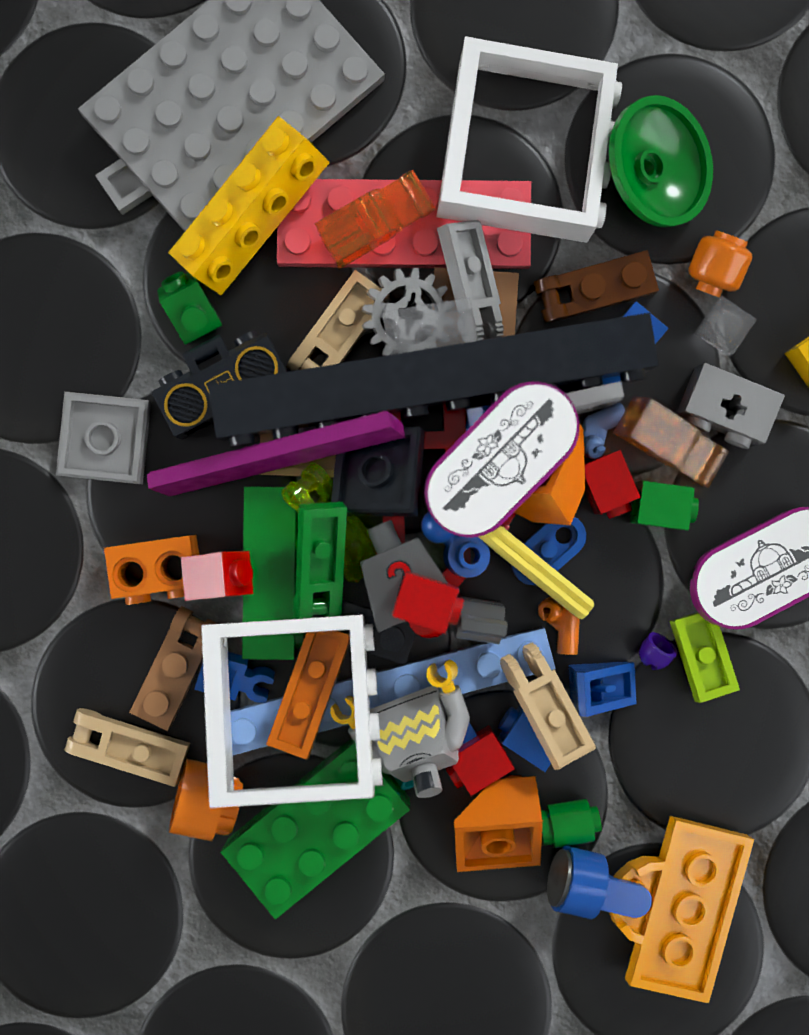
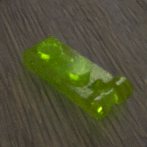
(357, 542)

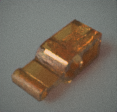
(373, 219)
(670, 440)

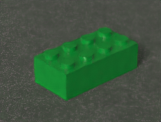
(302, 843)

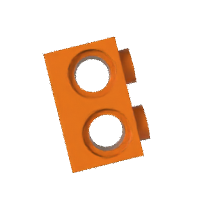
(153, 560)

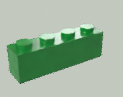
(272, 539)

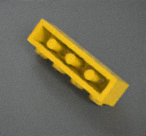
(249, 206)

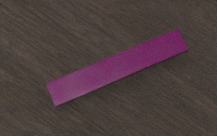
(277, 454)

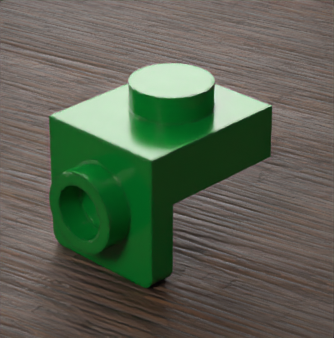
(187, 306)

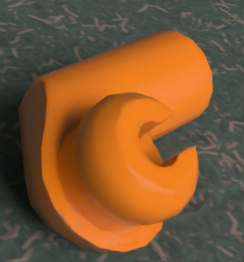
(564, 623)

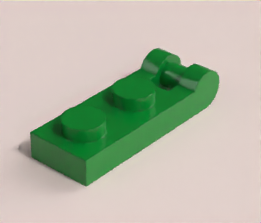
(320, 559)

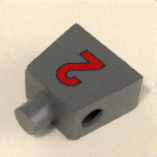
(387, 569)

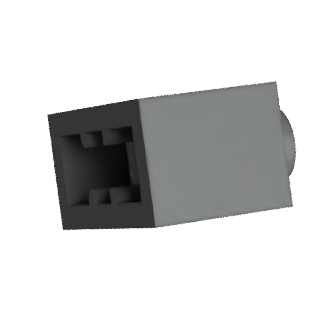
(753, 406)

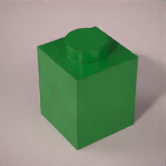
(664, 506)

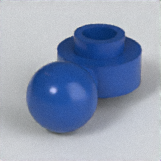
(455, 548)

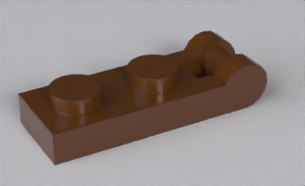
(597, 286)

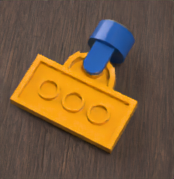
(667, 904)

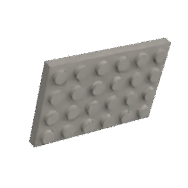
(217, 85)

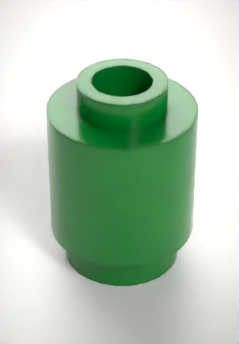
(570, 823)

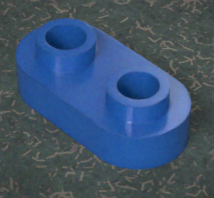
(547, 547)

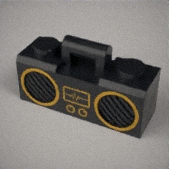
(186, 397)

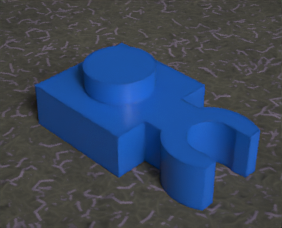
(243, 679)

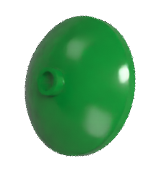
(661, 161)

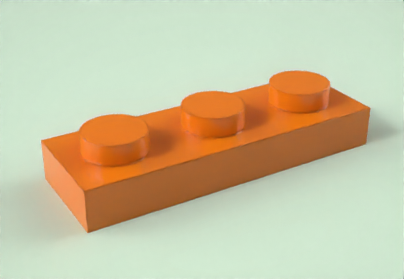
(308, 692)

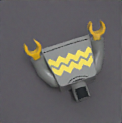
(418, 731)

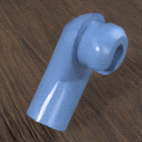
(596, 429)

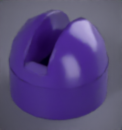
(657, 651)

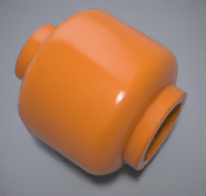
(720, 263)

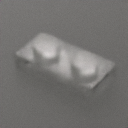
(429, 326)

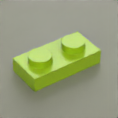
(704, 657)

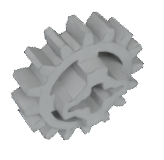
(412, 290)

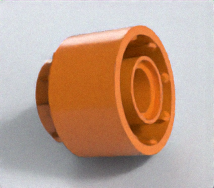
(191, 806)

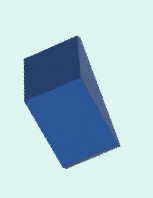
(602, 687)

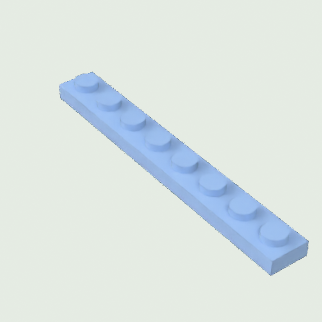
(477, 669)

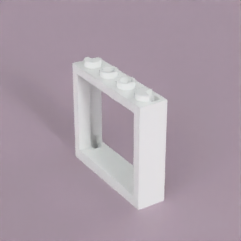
(546, 67)
(219, 713)

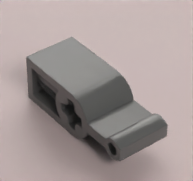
(481, 621)

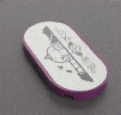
(502, 459)
(754, 572)

